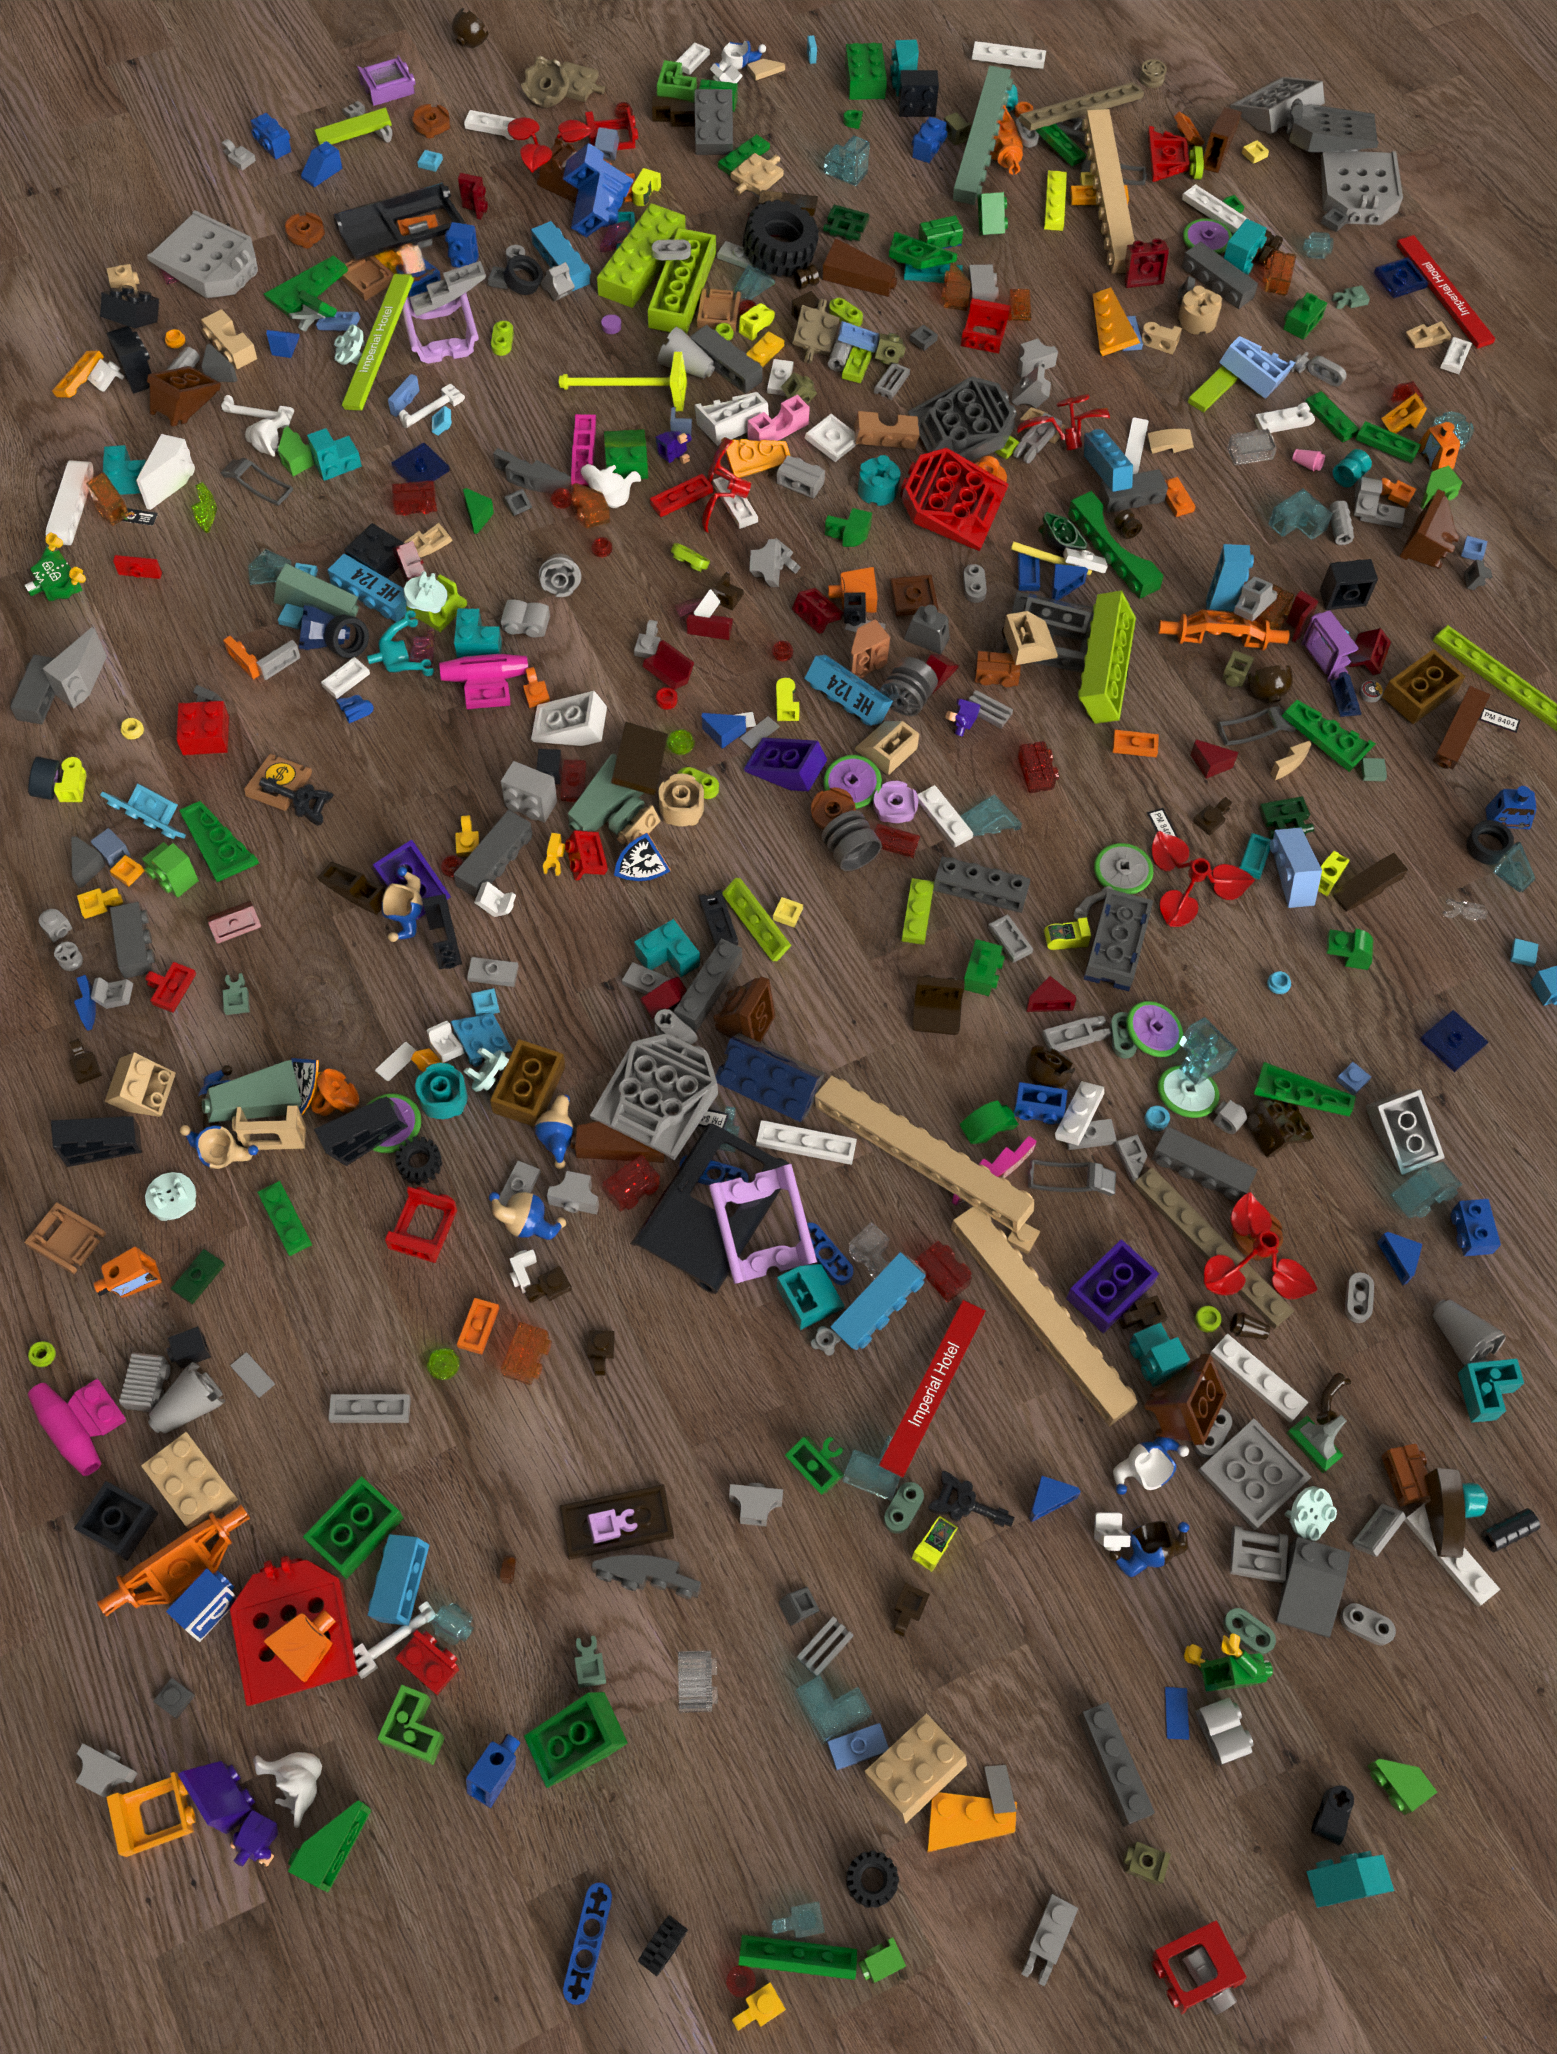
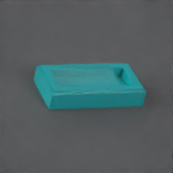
(1255, 855)

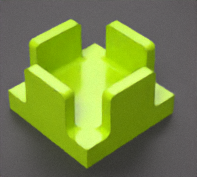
(448, 611)

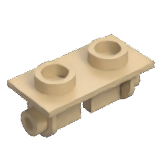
(643, 822)

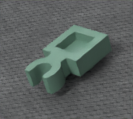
(1352, 296)
(236, 997)
(590, 1665)

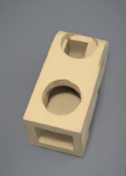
(1161, 337)

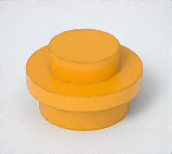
(174, 338)

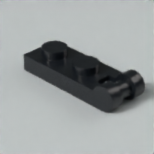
(718, 917)

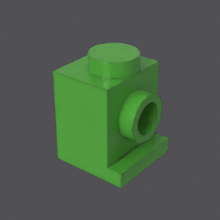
(882, 1961)

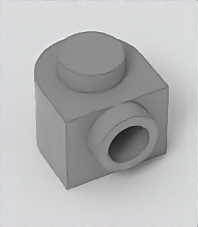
(54, 924)
(1230, 1117)

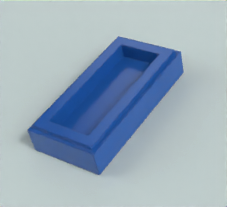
(1028, 573)

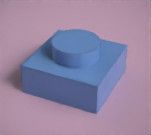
(1474, 548)
(1353, 1078)

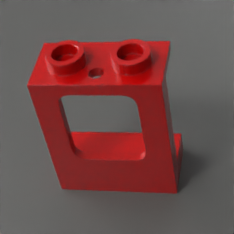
(623, 123)
(986, 315)
(416, 1246)
(1219, 1951)

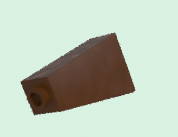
(1221, 139)
(858, 270)
(1461, 728)
(602, 1142)

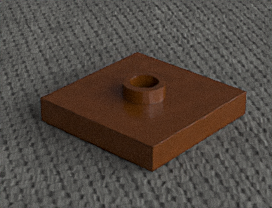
(911, 593)

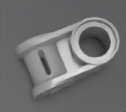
(675, 1027)

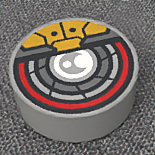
(1371, 691)

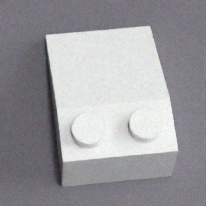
(165, 470)
(570, 720)

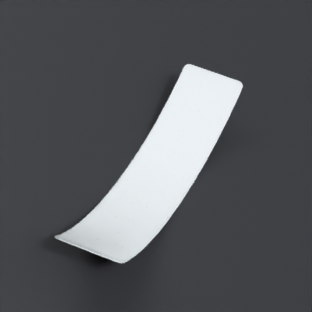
(1136, 442)

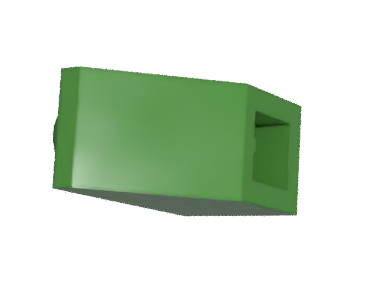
(294, 453)
(1442, 479)
(1403, 1783)

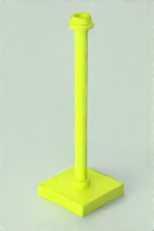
(676, 381)

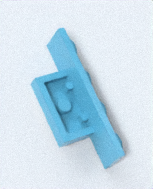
(149, 806)

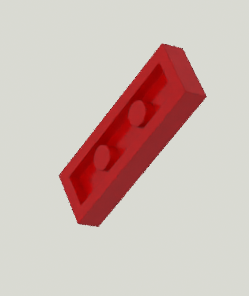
(681, 495)

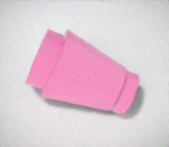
(1310, 459)

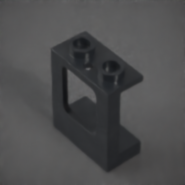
(439, 916)

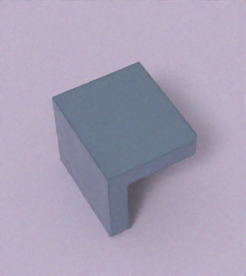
(607, 142)
(680, 424)
(110, 847)

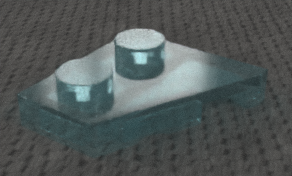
(990, 817)

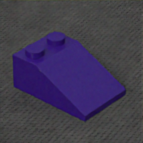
(787, 762)
(412, 859)
(218, 1795)

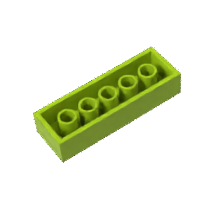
(633, 264)
(682, 283)
(1107, 657)

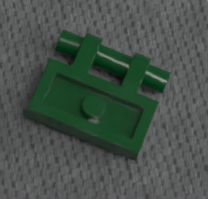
(846, 218)
(1286, 811)

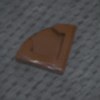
(508, 1569)

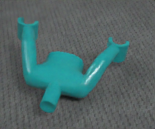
(395, 653)

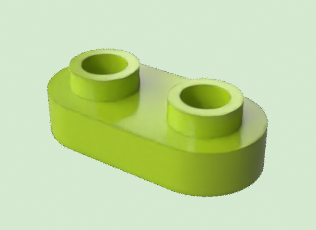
(1197, 162)
(845, 311)
(502, 338)
(684, 553)
(703, 778)

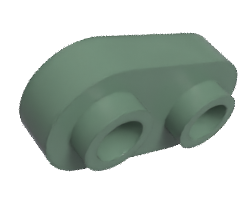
(623, 817)
(1121, 1037)
(904, 1506)
(1249, 1630)

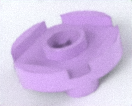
(895, 813)

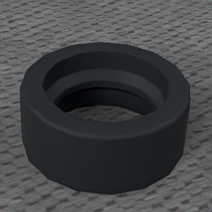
(528, 264)
(332, 633)
(1492, 828)

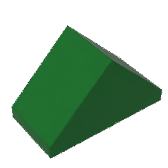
(478, 508)

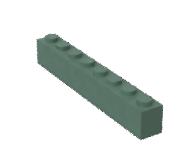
(982, 135)

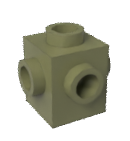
(889, 348)
(799, 385)

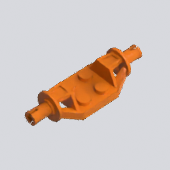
(1008, 145)
(1226, 622)
(176, 1564)

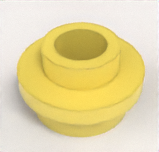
(128, 726)

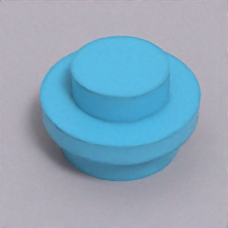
(1279, 982)

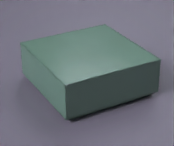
(1373, 769)

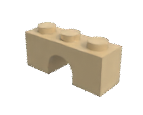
(221, 332)

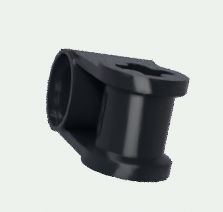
(1330, 1819)

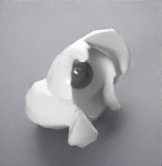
(264, 434)
(612, 485)
(297, 1779)

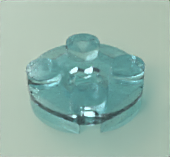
(1462, 428)

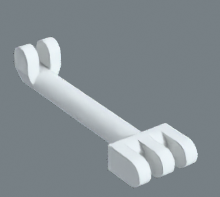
(449, 394)
(228, 406)
(367, 1657)

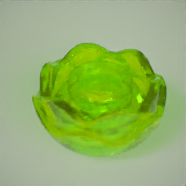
(678, 736)
(443, 1356)

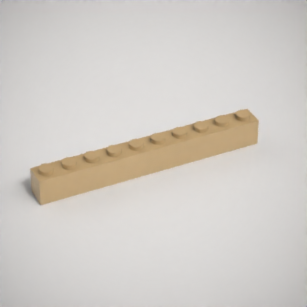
(1109, 187)
(925, 1154)
(1044, 1315)

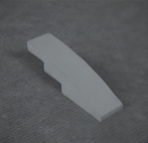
(444, 291)

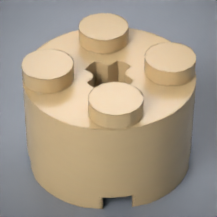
(1199, 310)
(681, 800)

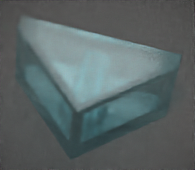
(753, 282)
(266, 567)
(1515, 868)

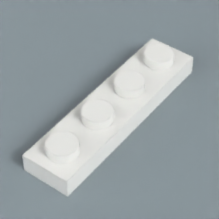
(1009, 55)
(1213, 208)
(806, 1142)
(1259, 1378)
(1463, 1570)

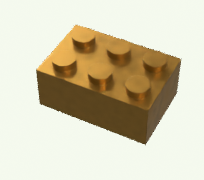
(1423, 686)
(527, 1083)

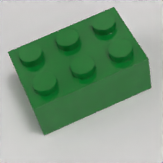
(865, 71)
(353, 1527)

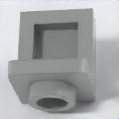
(111, 994)

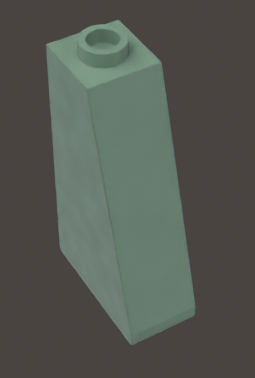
(299, 587)
(599, 800)
(258, 1094)

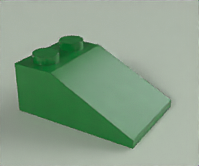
(627, 452)
(575, 1738)
(326, 1851)

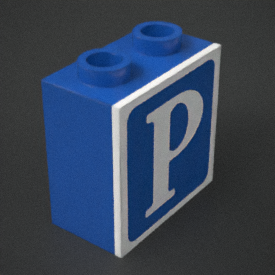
(203, 1604)

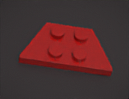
(1167, 154)

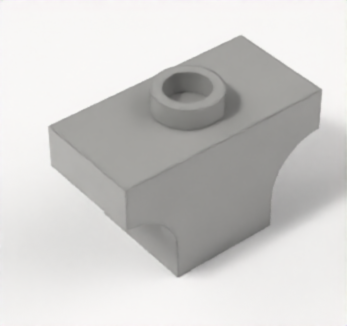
(558, 282)
(1034, 354)
(1032, 389)
(767, 562)
(1255, 598)
(574, 1194)
(755, 1502)
(102, 1771)

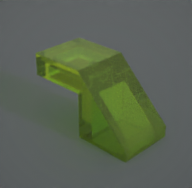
(205, 509)

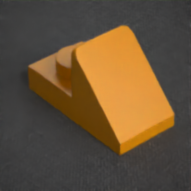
(1407, 412)

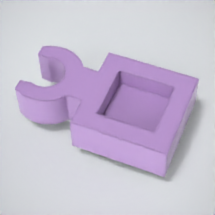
(607, 1525)

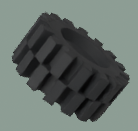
(423, 1173)
(890, 1876)
(662, 1945)

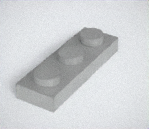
(369, 1408)

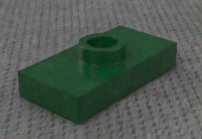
(197, 1276)

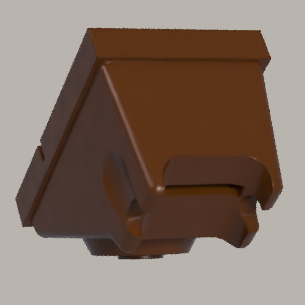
(552, 172)
(180, 393)
(1432, 533)
(747, 1010)
(1189, 1402)

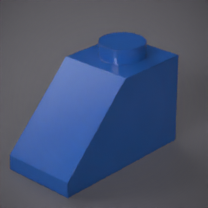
(321, 164)

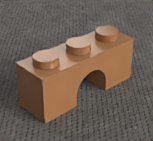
(871, 431)

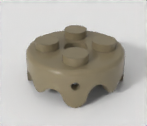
(538, 75)

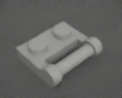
(1257, 1562)

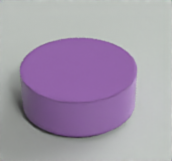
(611, 324)

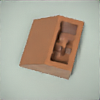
(869, 649)

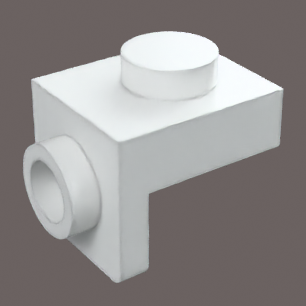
(731, 75)
(104, 374)
(494, 900)
(444, 1042)
(518, 1263)
(1109, 1531)

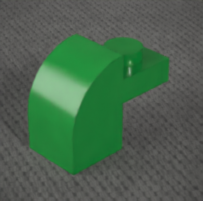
(851, 531)
(1354, 946)
(987, 1121)

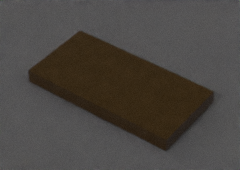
(639, 758)
(650, 1514)

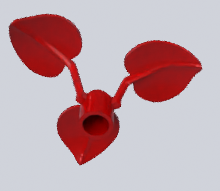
(535, 154)
(1072, 434)
(736, 485)
(1179, 908)
(1252, 1218)

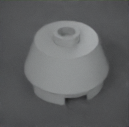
(560, 575)

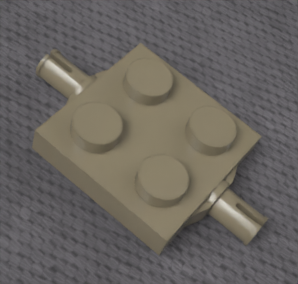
(582, 81)
(815, 331)

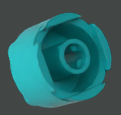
(879, 480)
(441, 1091)

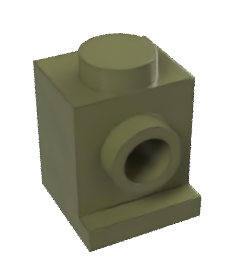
(957, 128)
(1236, 673)
(1159, 1863)

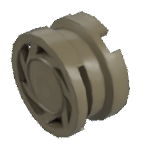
(1152, 73)

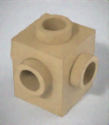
(122, 275)

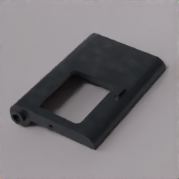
(371, 227)
(687, 1230)

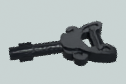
(301, 799)
(965, 1502)

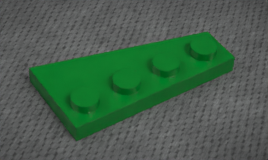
(313, 281)
(1335, 741)
(216, 843)
(1299, 1090)

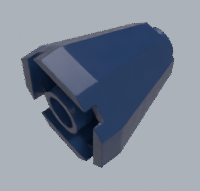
(314, 627)

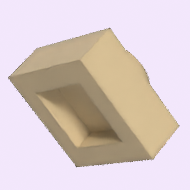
(1024, 1238)

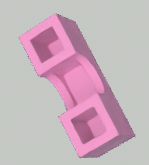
(792, 417)

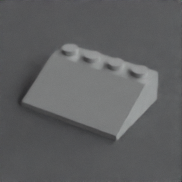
(1271, 105)

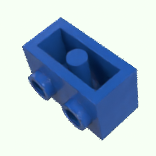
(271, 135)
(929, 139)
(462, 244)
(1040, 1103)
(1475, 1227)

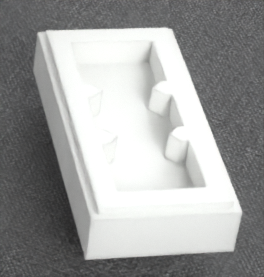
(693, 57)
(1456, 355)
(780, 372)
(1085, 559)
(345, 677)

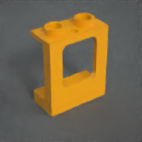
(128, 1822)

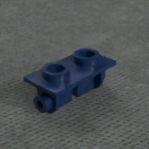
(1345, 695)

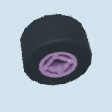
(43, 777)

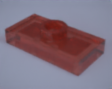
(573, 780)
(897, 840)

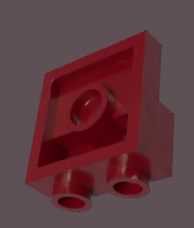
(1146, 263)

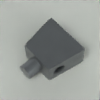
(929, 629)

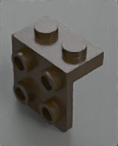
(938, 1005)
(1277, 1125)

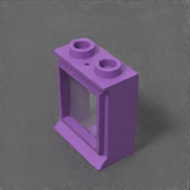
(387, 80)
(1328, 644)

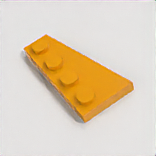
(1112, 323)

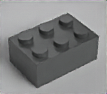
(713, 121)

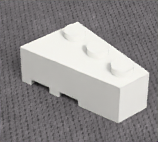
(730, 417)

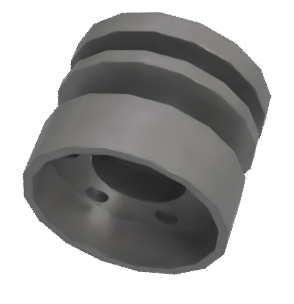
(909, 686)
(851, 840)

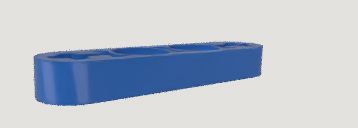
(584, 1942)

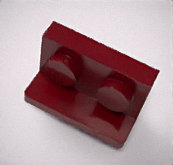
(473, 193)
(816, 609)

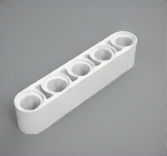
(70, 500)

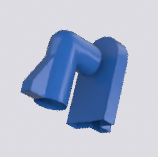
(355, 707)

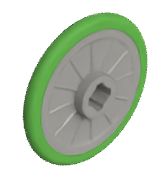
(1121, 855)

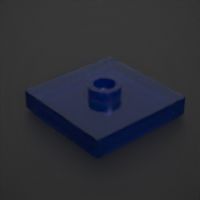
(1400, 277)
(420, 465)
(1454, 1041)

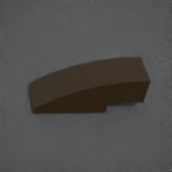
(674, 110)
(1370, 882)
(353, 887)
(1446, 1511)

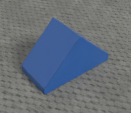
(282, 343)
(1067, 579)
(723, 727)
(1401, 1255)
(1051, 1496)

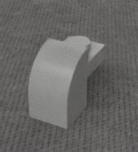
(1367, 497)

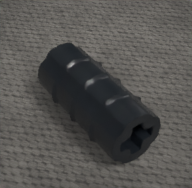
(1510, 1530)

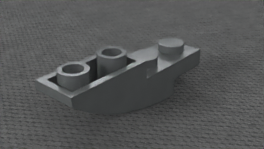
(535, 477)
(636, 1569)

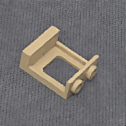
(291, 1132)

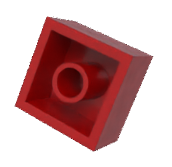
(202, 728)

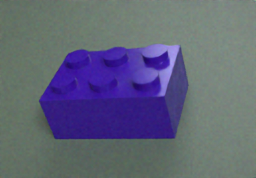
(1112, 1286)

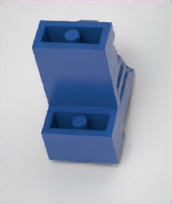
(599, 190)

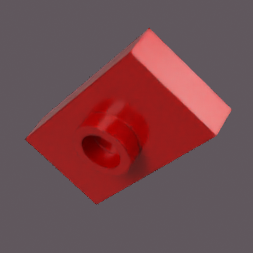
(137, 567)

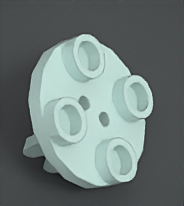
(349, 346)
(425, 593)
(485, 1076)
(160, 1201)
(1311, 1513)

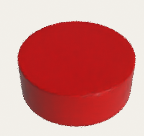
(666, 698)

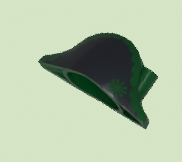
(1060, 533)

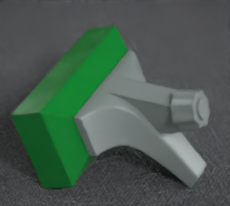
(312, 309)
(1318, 1441)

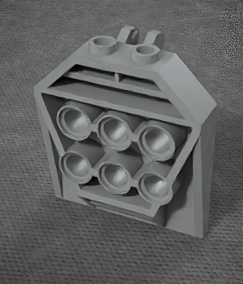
(1361, 185)
(207, 256)
(651, 1124)

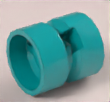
(1352, 468)

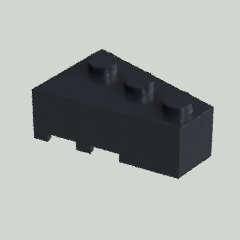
(131, 357)
(361, 1130)
(95, 1139)

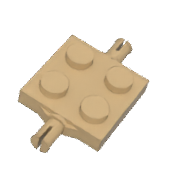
(756, 174)

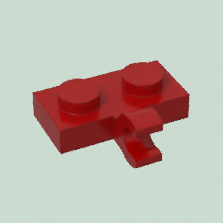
(171, 987)

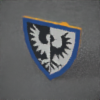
(641, 860)
(306, 1076)

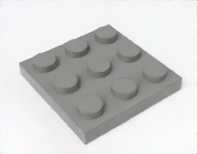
(1254, 1474)

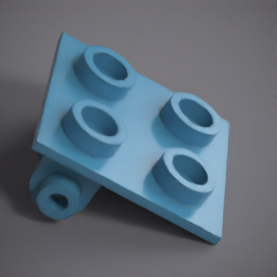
(481, 1033)

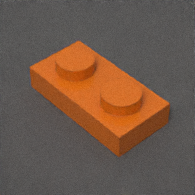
(1187, 127)
(403, 224)
(1178, 498)
(241, 657)
(1135, 743)
(478, 1326)

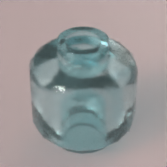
(1318, 245)
(453, 1624)

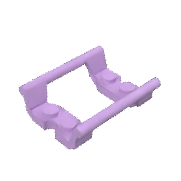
(449, 347)
(761, 1187)

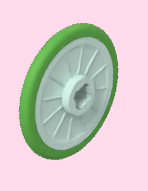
(1196, 1103)

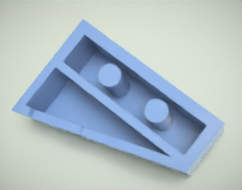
(1255, 367)
(1296, 867)

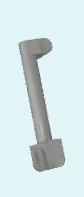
(359, 109)

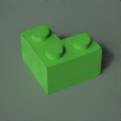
(674, 84)
(170, 868)
(404, 1728)

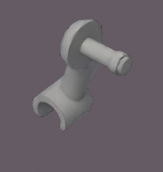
(1083, 909)

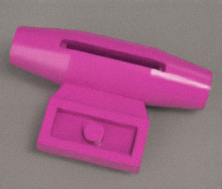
(484, 677)
(73, 1423)

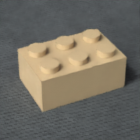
(189, 1481)
(916, 1768)

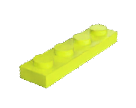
(1055, 200)

